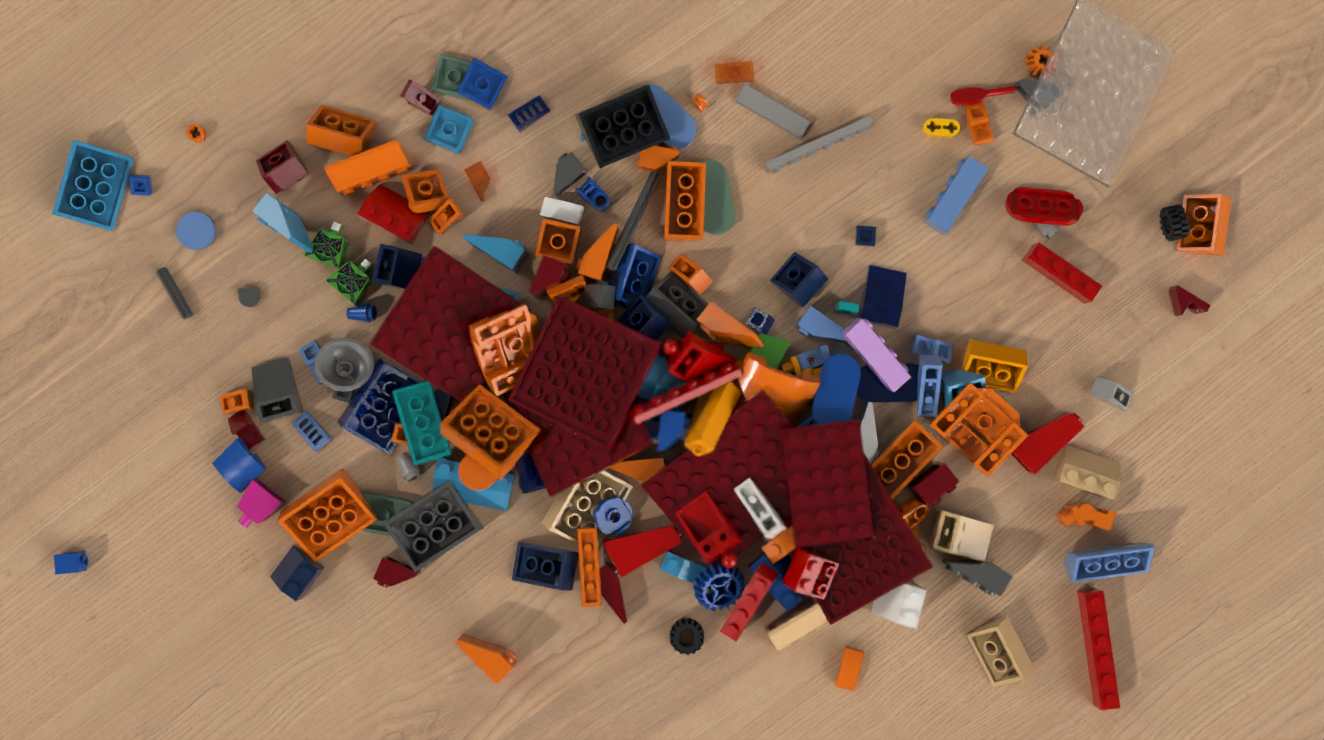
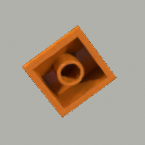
(558, 241)

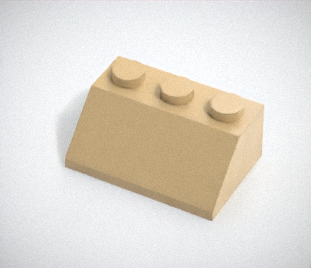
(1088, 472)
(796, 625)
(1000, 652)

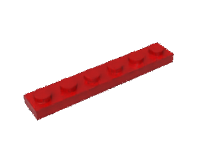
(684, 393)

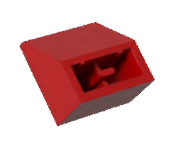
(810, 573)

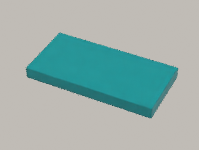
(421, 422)

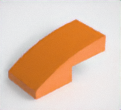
(978, 124)
(849, 668)

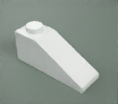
(868, 432)
(760, 509)

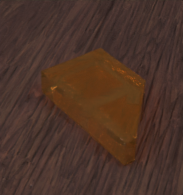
(479, 179)

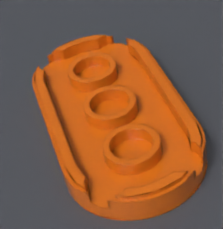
(475, 475)

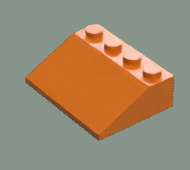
(489, 431)
(327, 515)

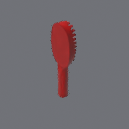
(976, 94)

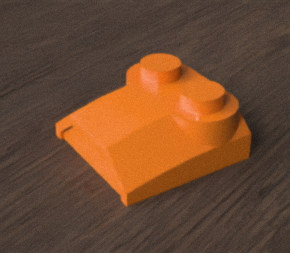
(425, 190)

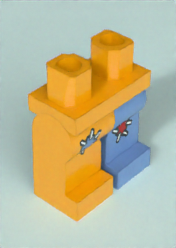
(806, 362)

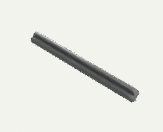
(633, 220)

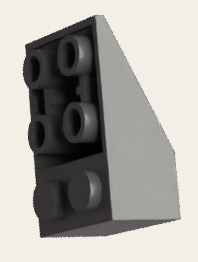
(275, 391)
(988, 576)

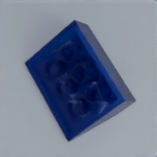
(373, 408)

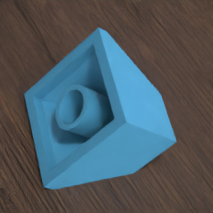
(955, 381)

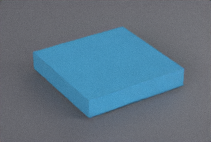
(449, 129)

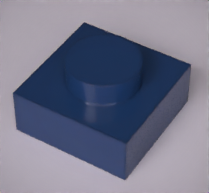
(865, 236)

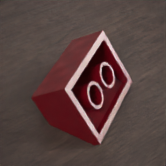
(549, 274)

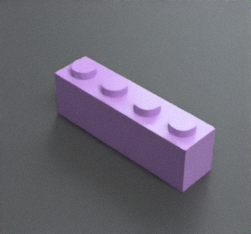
(875, 354)

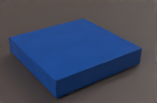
(482, 84)

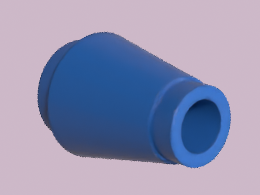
(362, 313)

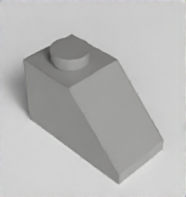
(1111, 393)

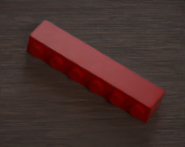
(1098, 649)

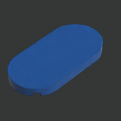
(837, 389)

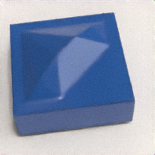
(140, 184)

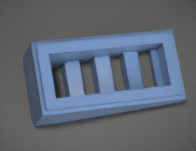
(321, 431)

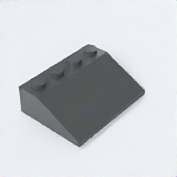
(433, 526)

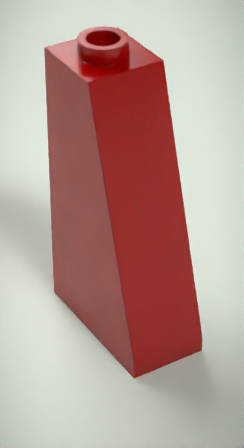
(1047, 441)
(639, 548)

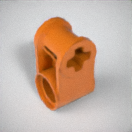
(913, 511)

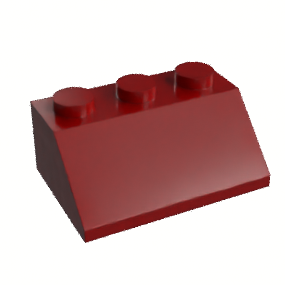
(392, 213)

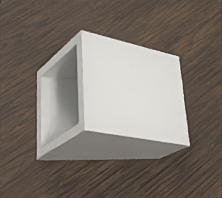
(901, 605)

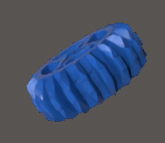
(719, 592)

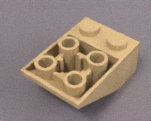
(961, 535)

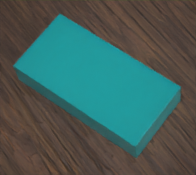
(846, 308)

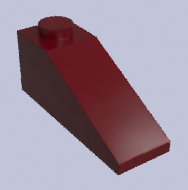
(612, 590)

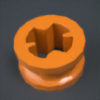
(699, 102)
(193, 127)

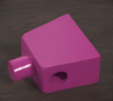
(258, 503)

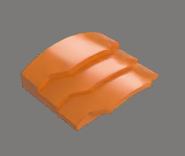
(504, 346)
(786, 390)
(980, 427)

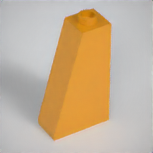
(711, 417)

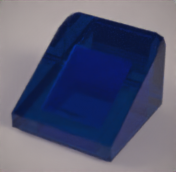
(760, 321)

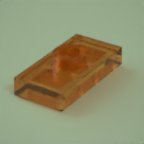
(734, 72)

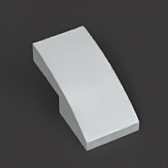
(562, 211)

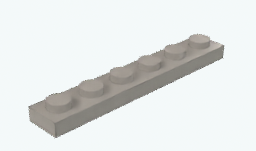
(825, 142)

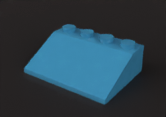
(92, 185)

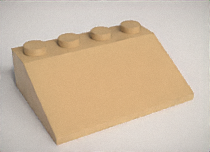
(576, 505)

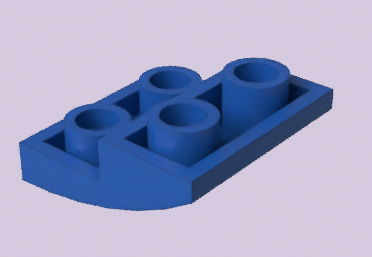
(239, 465)

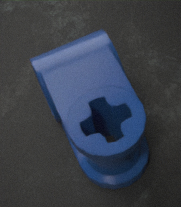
(591, 193)

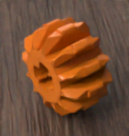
(1034, 57)

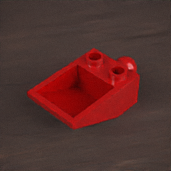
(694, 357)
(705, 526)

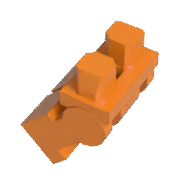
(1084, 513)

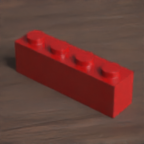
(1062, 273)
(749, 602)

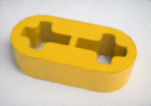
(941, 133)

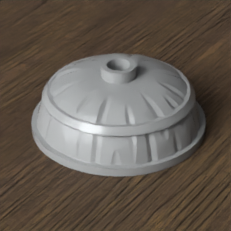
(344, 355)

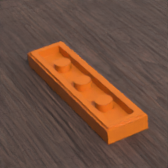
(589, 567)

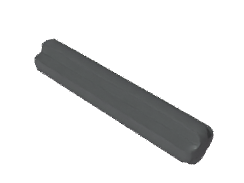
(174, 293)

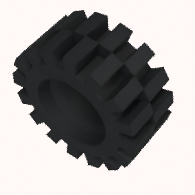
(1174, 222)
(683, 647)

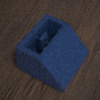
(395, 266)

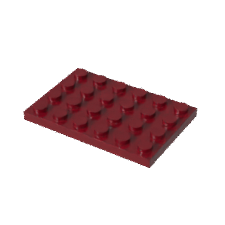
(827, 483)

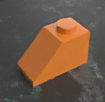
(690, 274)

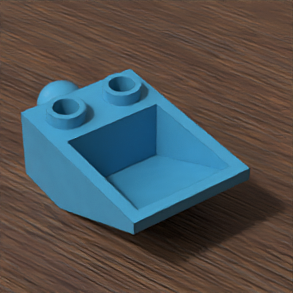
(282, 220)

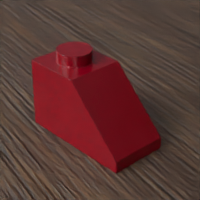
(393, 572)

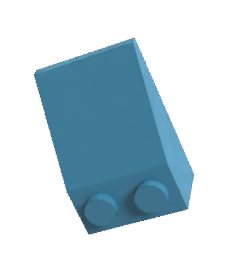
(503, 250)

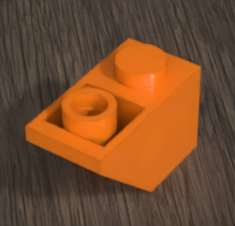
(656, 157)

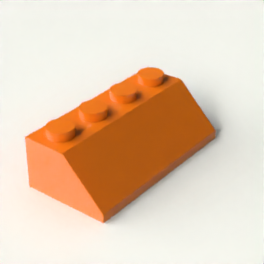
(368, 168)
(684, 201)
(906, 458)

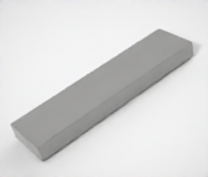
(772, 111)

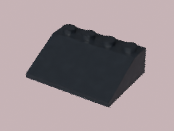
(622, 126)

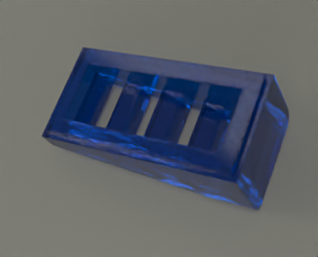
(519, 112)

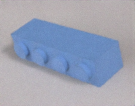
(956, 195)

